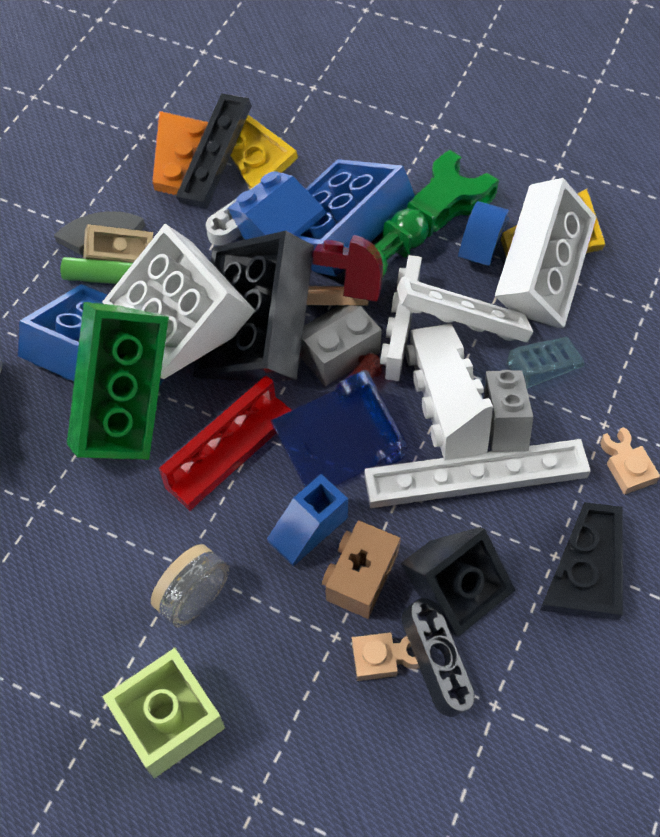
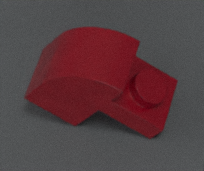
(361, 263)

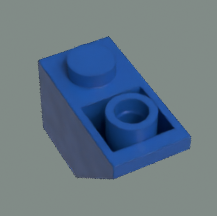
(309, 519)

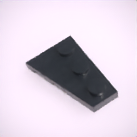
(591, 566)

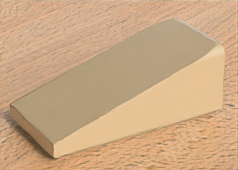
(114, 243)

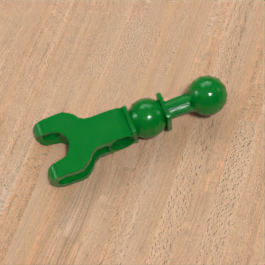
(435, 206)

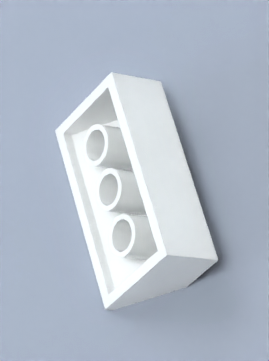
(546, 253)

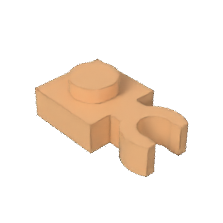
(629, 466)
(378, 657)

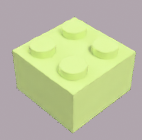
(164, 712)

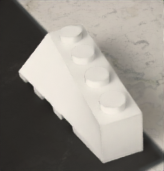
(450, 393)

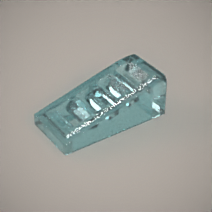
(519, 358)

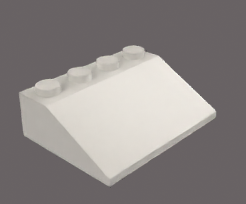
(185, 286)

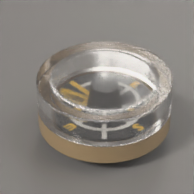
(189, 585)

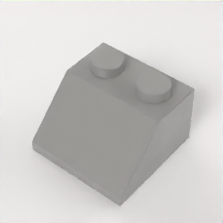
(337, 341)

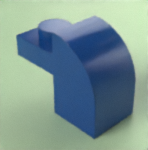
(483, 233)

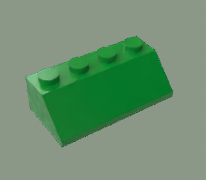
(116, 382)

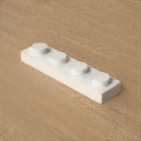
(455, 307)
(398, 327)

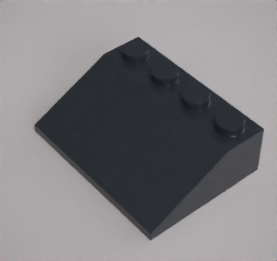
(274, 279)

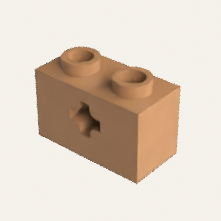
(361, 589)

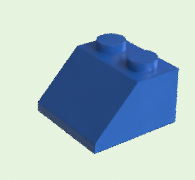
(275, 206)

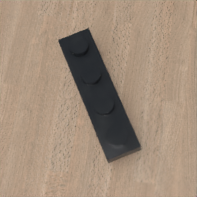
(214, 151)

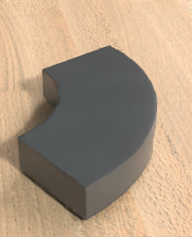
(73, 233)

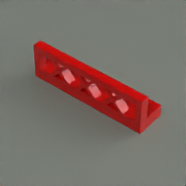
(223, 445)

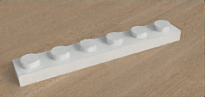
(476, 473)

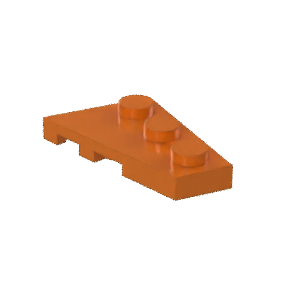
(175, 148)

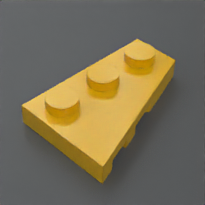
(260, 152)

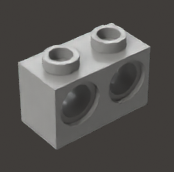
(511, 410)

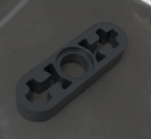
(442, 640)

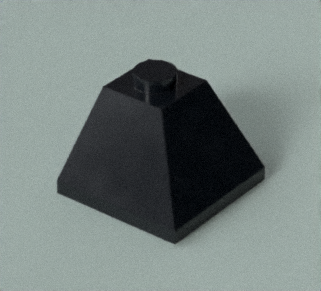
(460, 577)

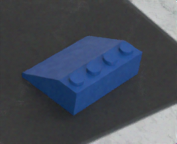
(357, 202)
(53, 332)

